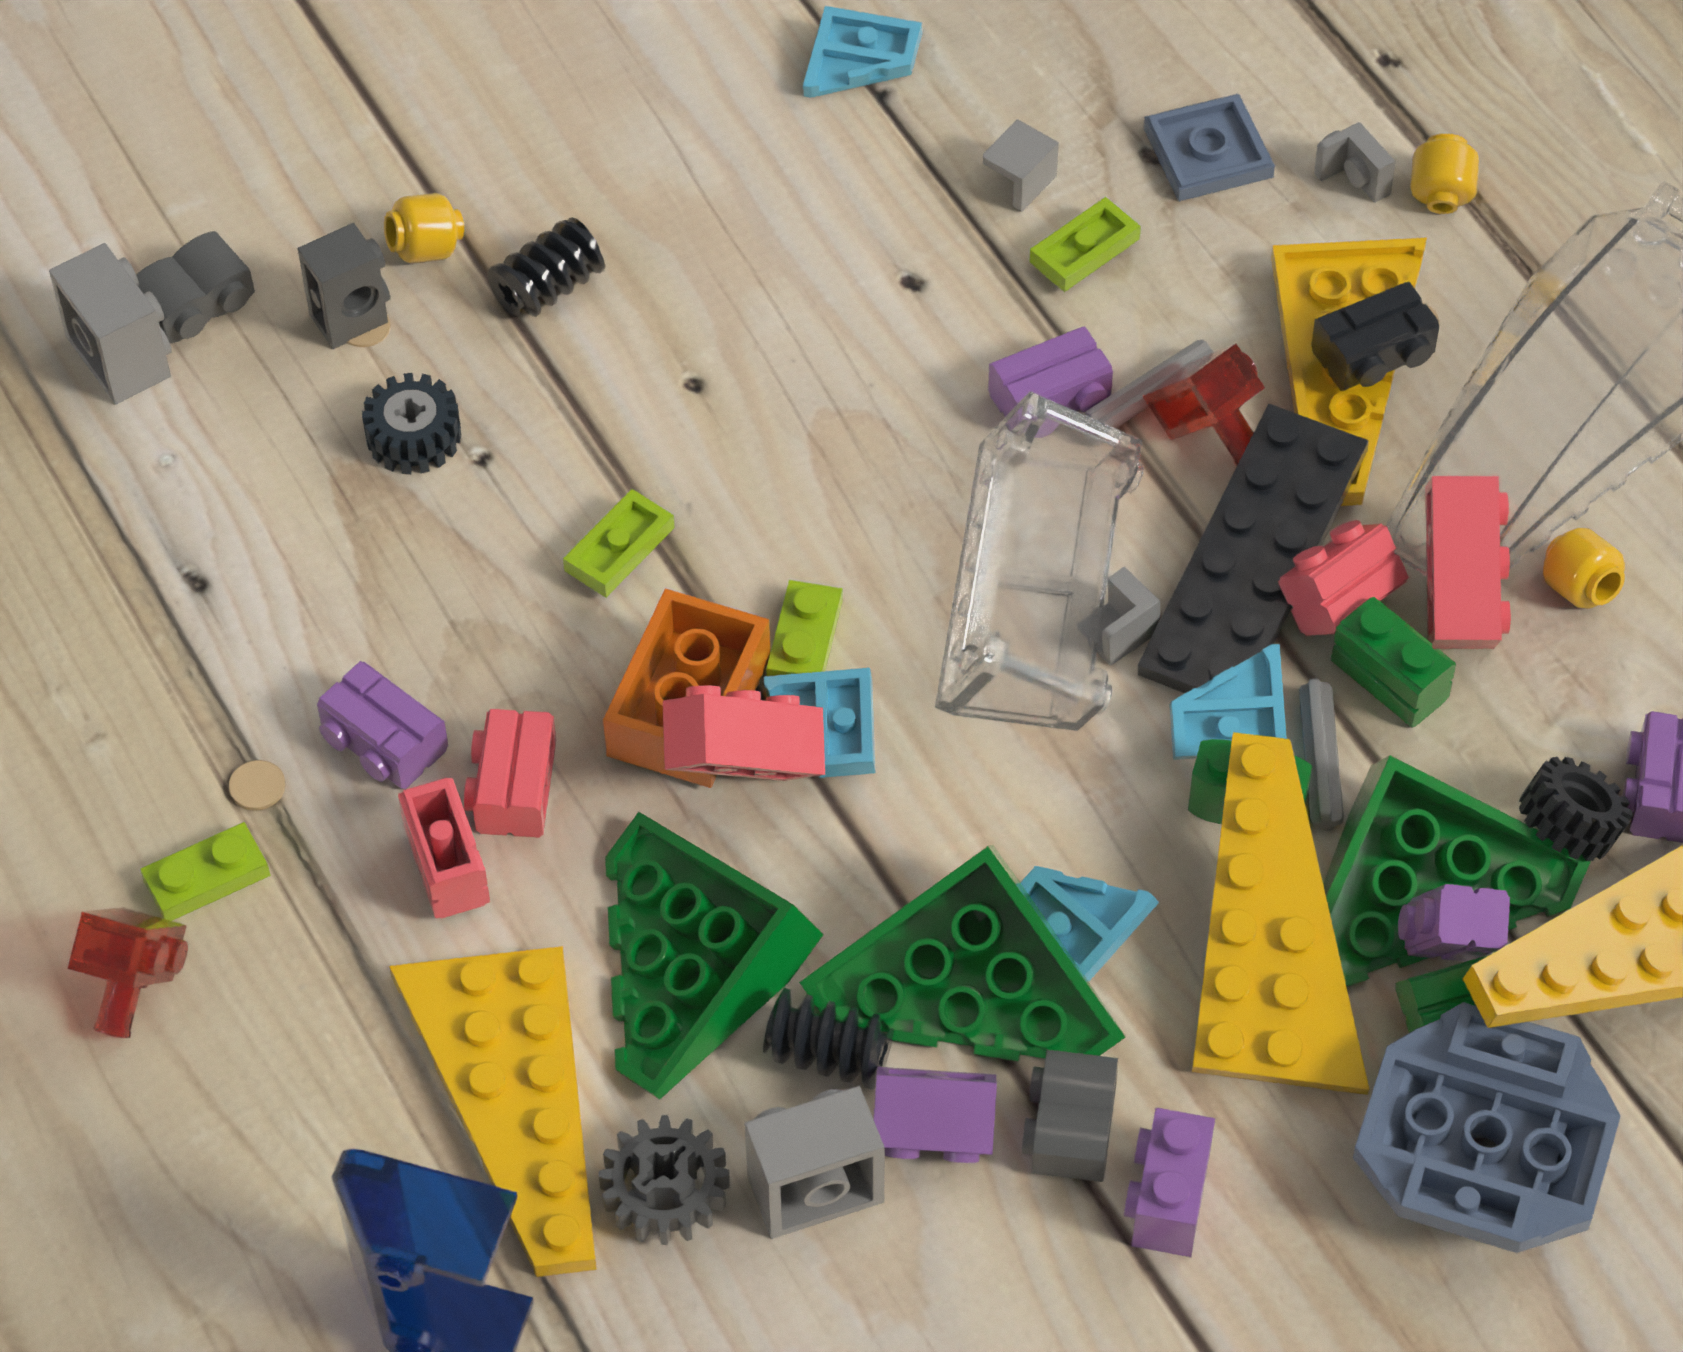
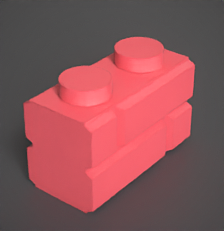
(1342, 576)
(512, 774)
(444, 848)

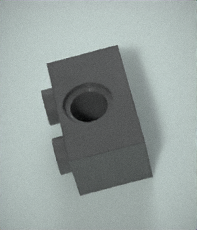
(344, 284)

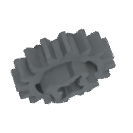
(664, 1180)

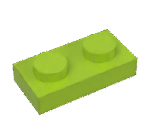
(1084, 244)
(618, 543)
(805, 629)
(205, 872)

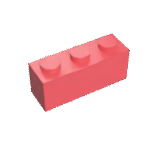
(1466, 562)
(743, 735)

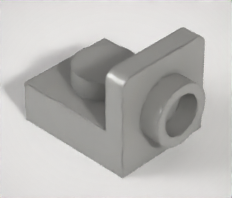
(1360, 156)

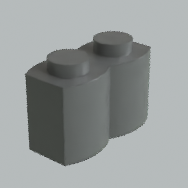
(197, 285)
(1072, 1116)

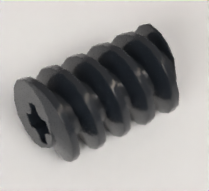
(545, 266)
(827, 1039)

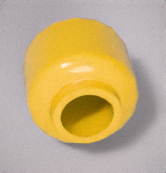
(1444, 173)
(423, 228)
(1584, 568)

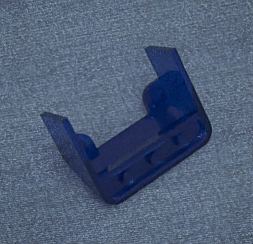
(425, 1253)

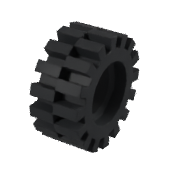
(1575, 808)

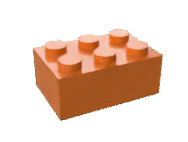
(682, 647)

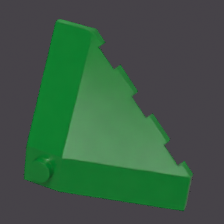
(1418, 835)
(694, 951)
(970, 970)

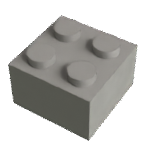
(112, 322)
(815, 1161)

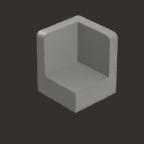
(1026, 159)
(1127, 617)

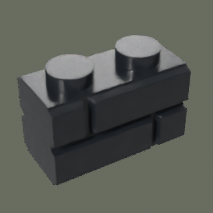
(1375, 337)

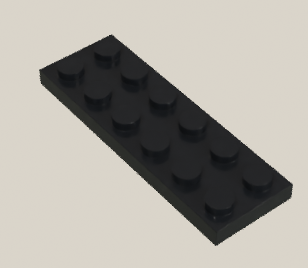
(1268, 514)

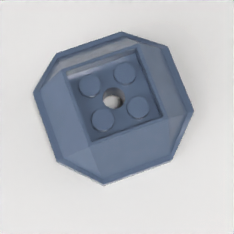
(1501, 1083)

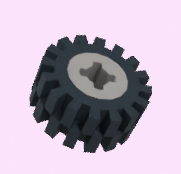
(396, 435)

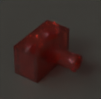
(1209, 395)
(130, 954)

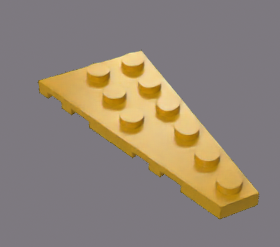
(1321, 280)
(1594, 957)
(1272, 961)
(510, 1071)

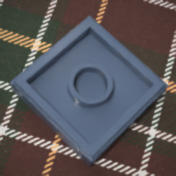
(1209, 147)

